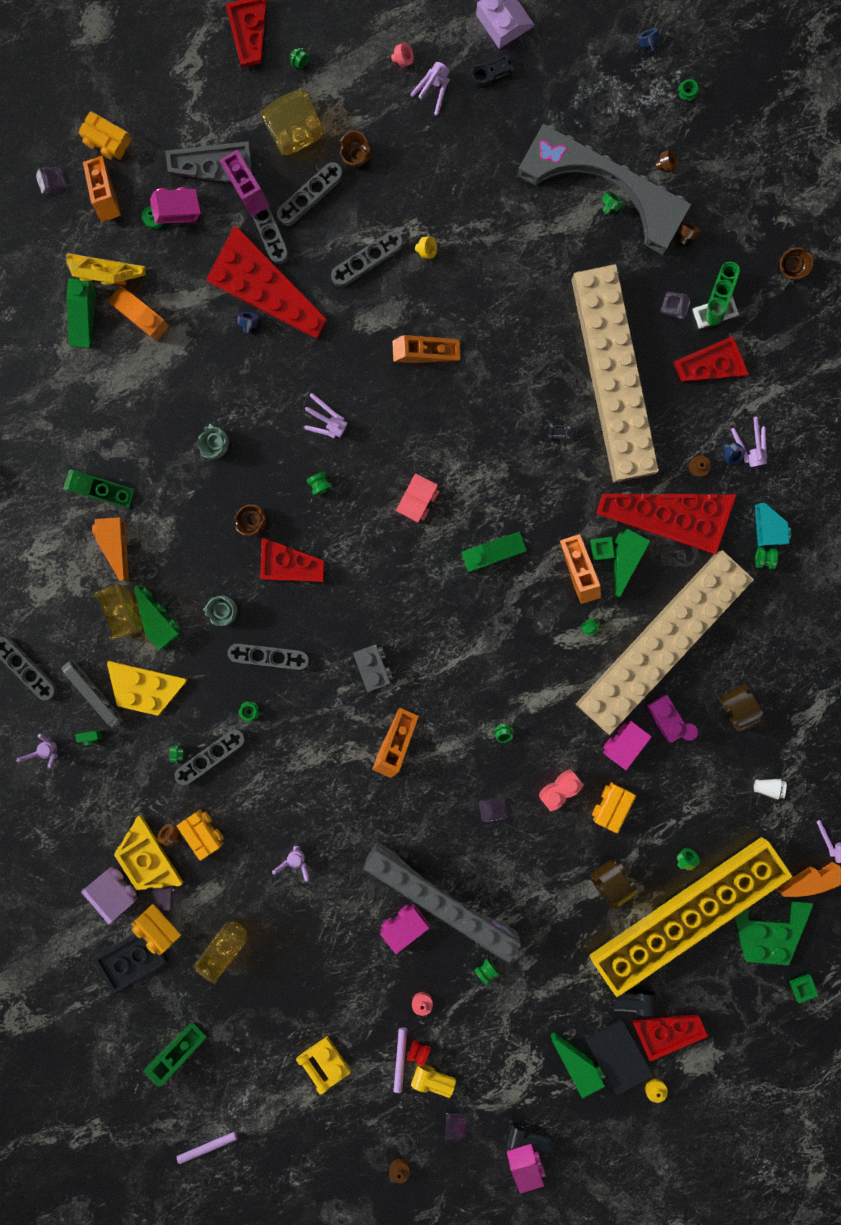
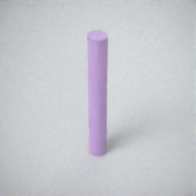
(399, 1071)
(207, 1147)

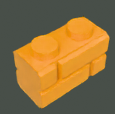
(105, 136)
(613, 807)
(201, 834)
(155, 930)

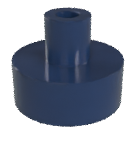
(649, 38)
(248, 321)
(733, 453)

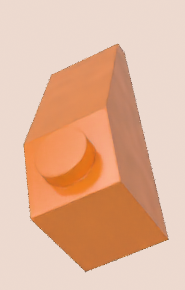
(101, 189)
(138, 313)
(425, 349)
(111, 538)
(581, 569)
(395, 743)

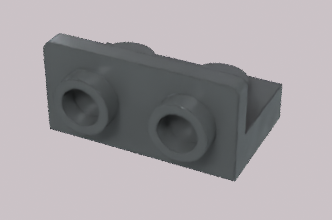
(372, 667)

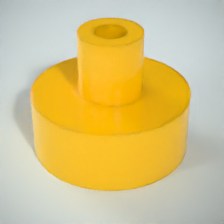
(426, 247)
(656, 1090)

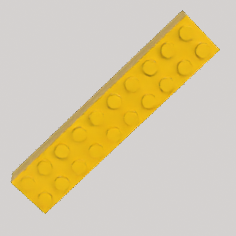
(690, 916)

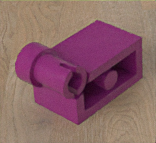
(669, 720)

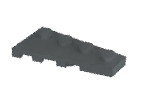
(205, 161)

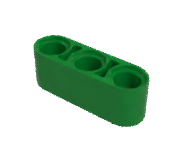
(726, 285)

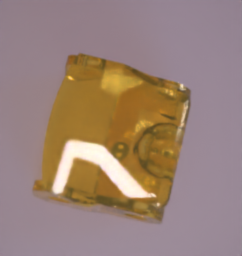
(292, 122)
(119, 611)
(221, 951)

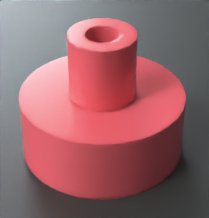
(403, 55)
(422, 1003)

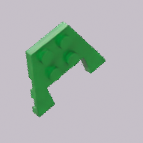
(772, 940)

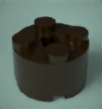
(743, 708)
(612, 884)

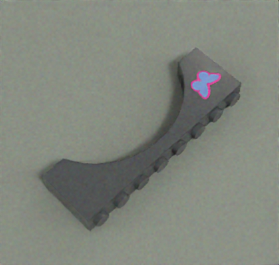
(558, 154)
(484, 930)

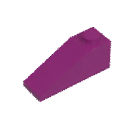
(244, 183)

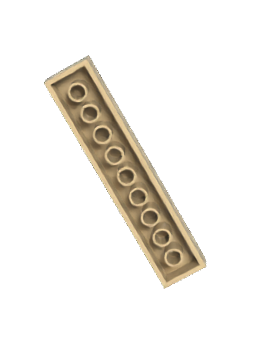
(614, 373)
(664, 641)

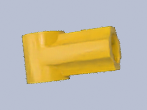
(428, 1079)

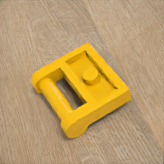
(329, 1061)

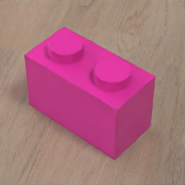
(175, 205)
(626, 744)
(404, 928)
(526, 1168)

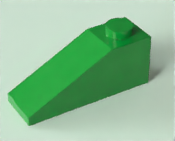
(80, 312)
(493, 551)
(627, 556)
(174, 1055)
(580, 1067)

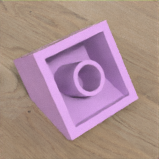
(503, 20)
(110, 894)

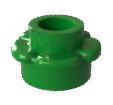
(299, 58)
(692, 86)
(590, 627)
(249, 706)
(503, 733)
(176, 754)

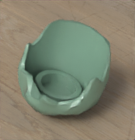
(213, 442)
(221, 610)

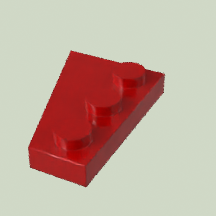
(248, 27)
(713, 362)
(288, 564)
(668, 1034)

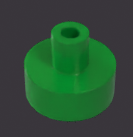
(612, 202)
(148, 218)
(688, 859)

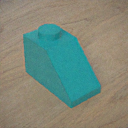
(771, 527)

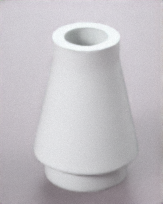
(773, 788)

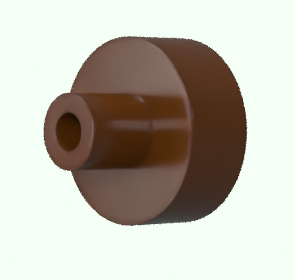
(667, 161)
(687, 231)
(695, 468)
(168, 835)
(399, 1170)

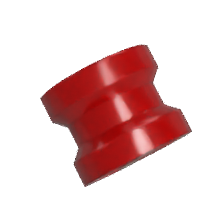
(418, 1053)

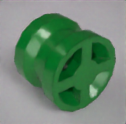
(319, 483)
(766, 558)
(487, 972)

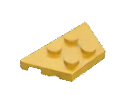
(103, 270)
(143, 688)
(145, 859)

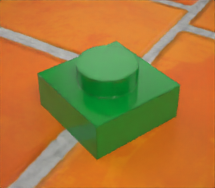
(602, 548)
(89, 737)
(803, 988)

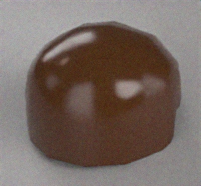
(355, 148)
(796, 263)
(250, 520)

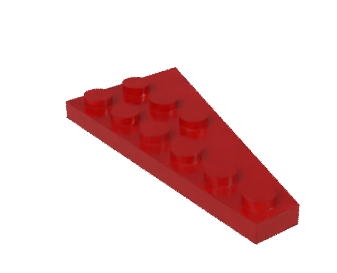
(253, 279)
(678, 517)

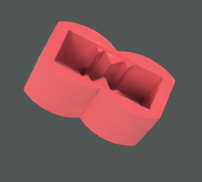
(417, 497)
(564, 787)

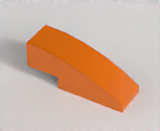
(812, 881)

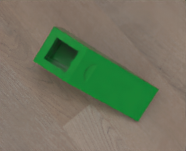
(98, 489)
(156, 624)

